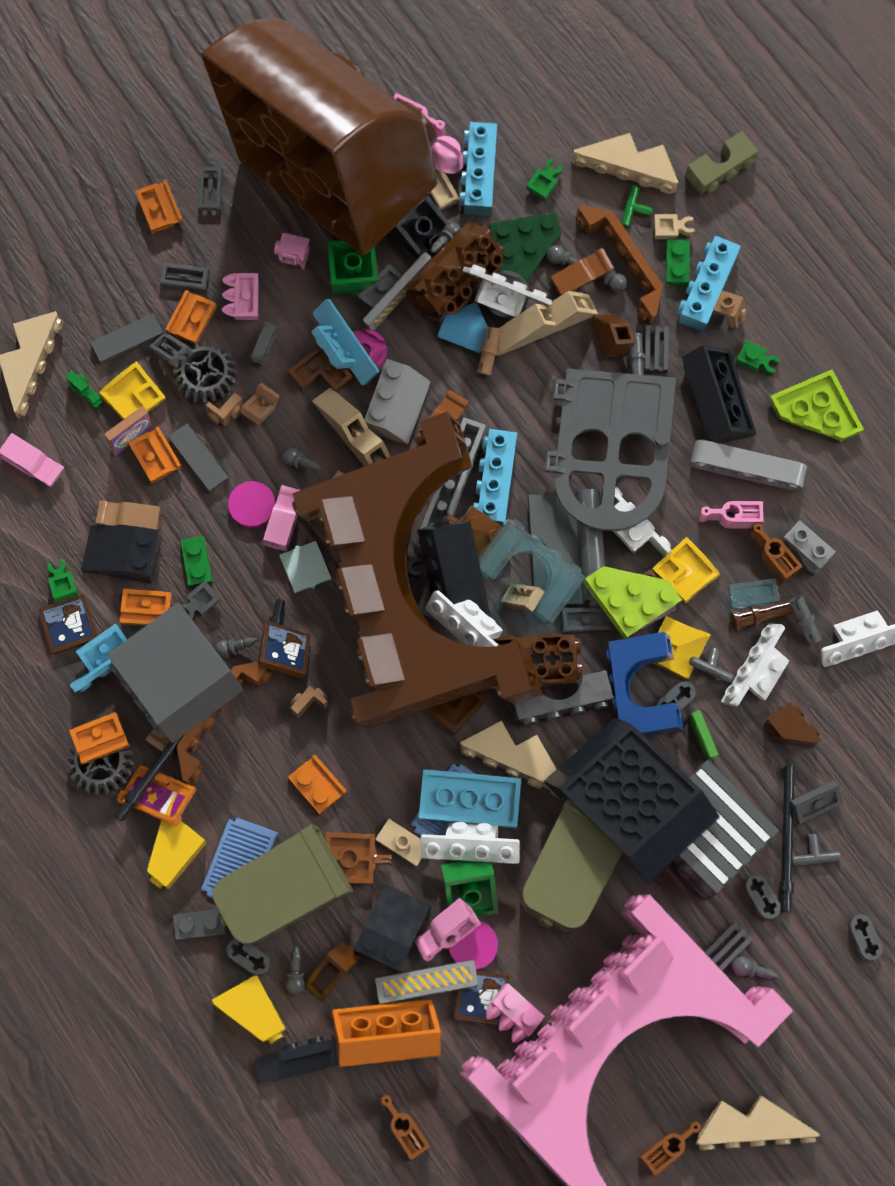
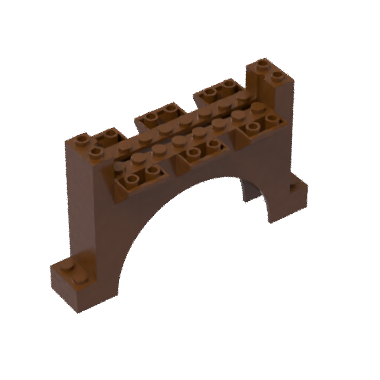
(370, 525)

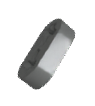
(264, 343)
(674, 693)
(756, 899)
(870, 935)
(244, 962)

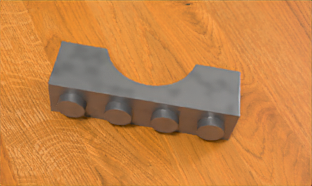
(593, 692)

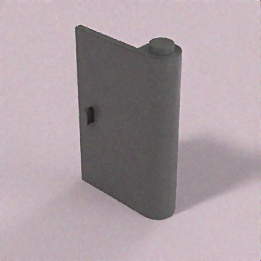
(569, 537)

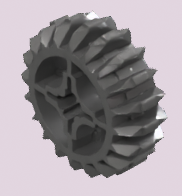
(222, 380)
(93, 770)

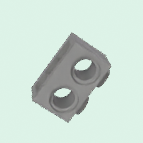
(808, 547)

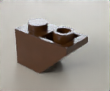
(614, 335)
(791, 728)

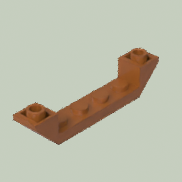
(593, 219)
(190, 741)

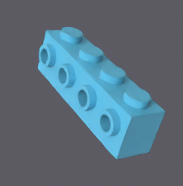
(480, 169)
(709, 283)
(496, 474)

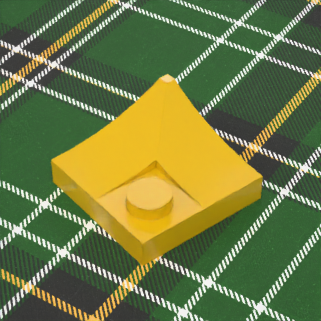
(131, 391)
(686, 570)
(685, 644)

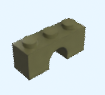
(708, 175)

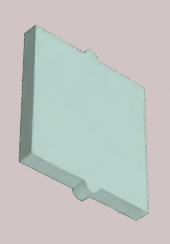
(305, 567)

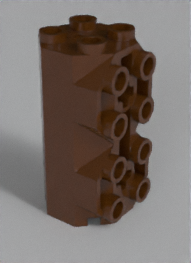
(442, 284)
(552, 657)

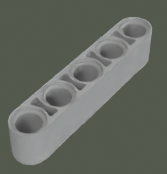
(748, 465)

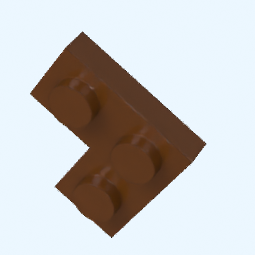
(316, 366)

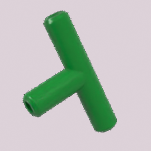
(631, 207)

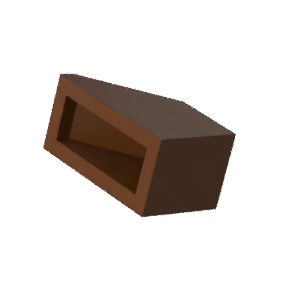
(332, 970)

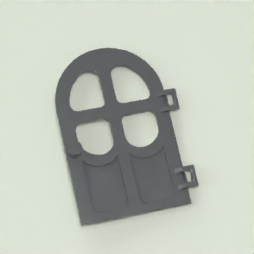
(616, 408)

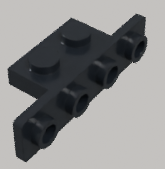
(297, 1060)

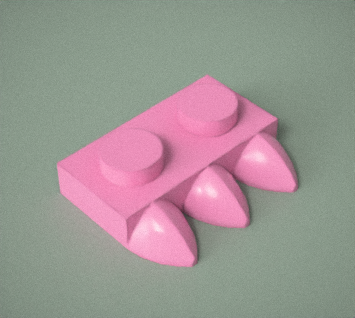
(244, 295)
(515, 1012)

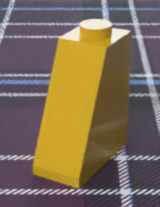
(173, 853)
(252, 1009)

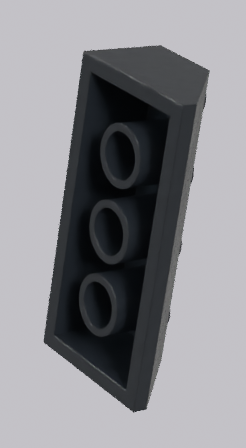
(718, 394)
(453, 562)

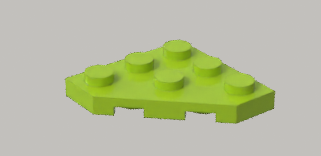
(819, 407)
(630, 598)

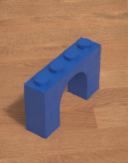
(626, 659)

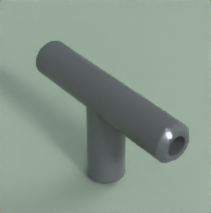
(711, 667)
(815, 856)

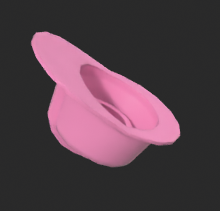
(447, 155)

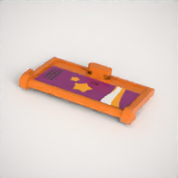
(159, 799)

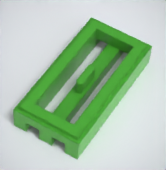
(703, 736)

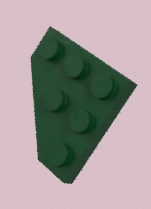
(526, 241)

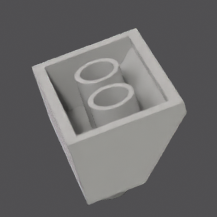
(397, 402)

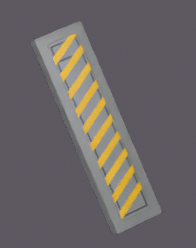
(394, 295)
(427, 982)

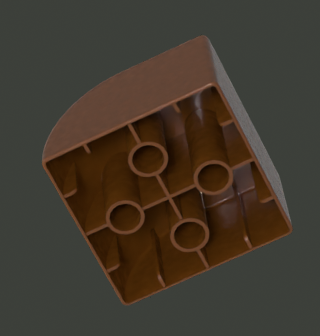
(321, 130)

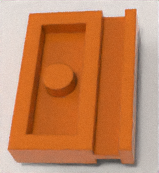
(159, 206)
(191, 317)
(154, 455)
(143, 606)
(99, 738)
(317, 784)

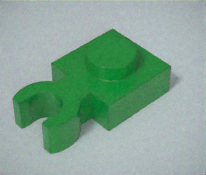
(544, 181)
(753, 357)
(80, 385)
(62, 582)

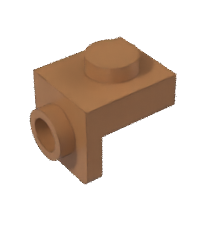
(732, 307)
(260, 404)
(229, 410)
(303, 701)

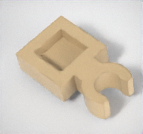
(668, 226)

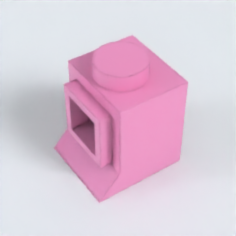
(293, 250)

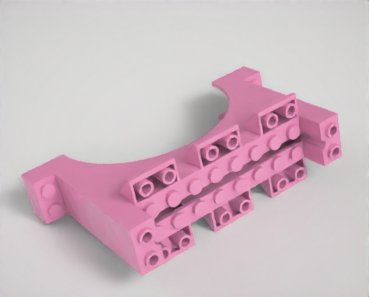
(649, 979)

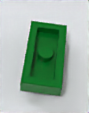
(677, 262)
(196, 561)

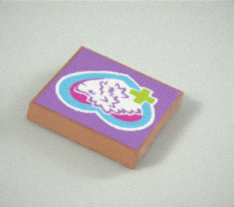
(127, 430)

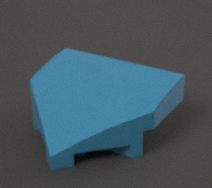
(465, 328)

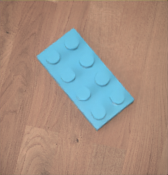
(469, 798)

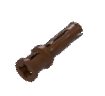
(755, 615)

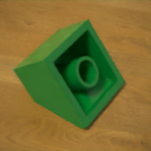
(349, 269)
(471, 883)

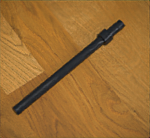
(133, 797)
(786, 886)

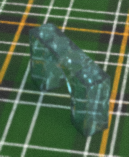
(561, 577)

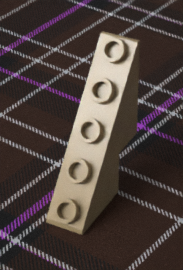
(620, 158)
(545, 320)
(25, 364)
(351, 427)
(498, 749)
(761, 1123)

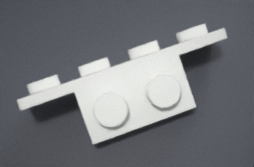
(502, 295)
(638, 535)
(464, 620)
(858, 638)
(760, 669)
(470, 843)

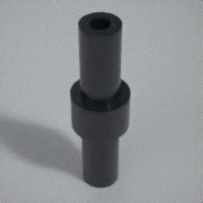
(278, 612)

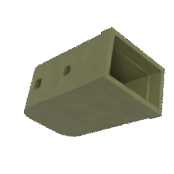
(569, 873)
(280, 887)

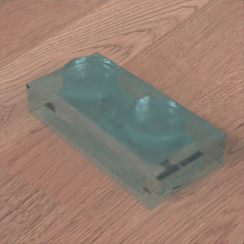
(753, 593)

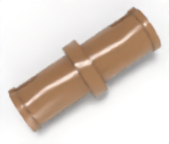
(489, 351)

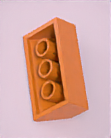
(386, 1032)

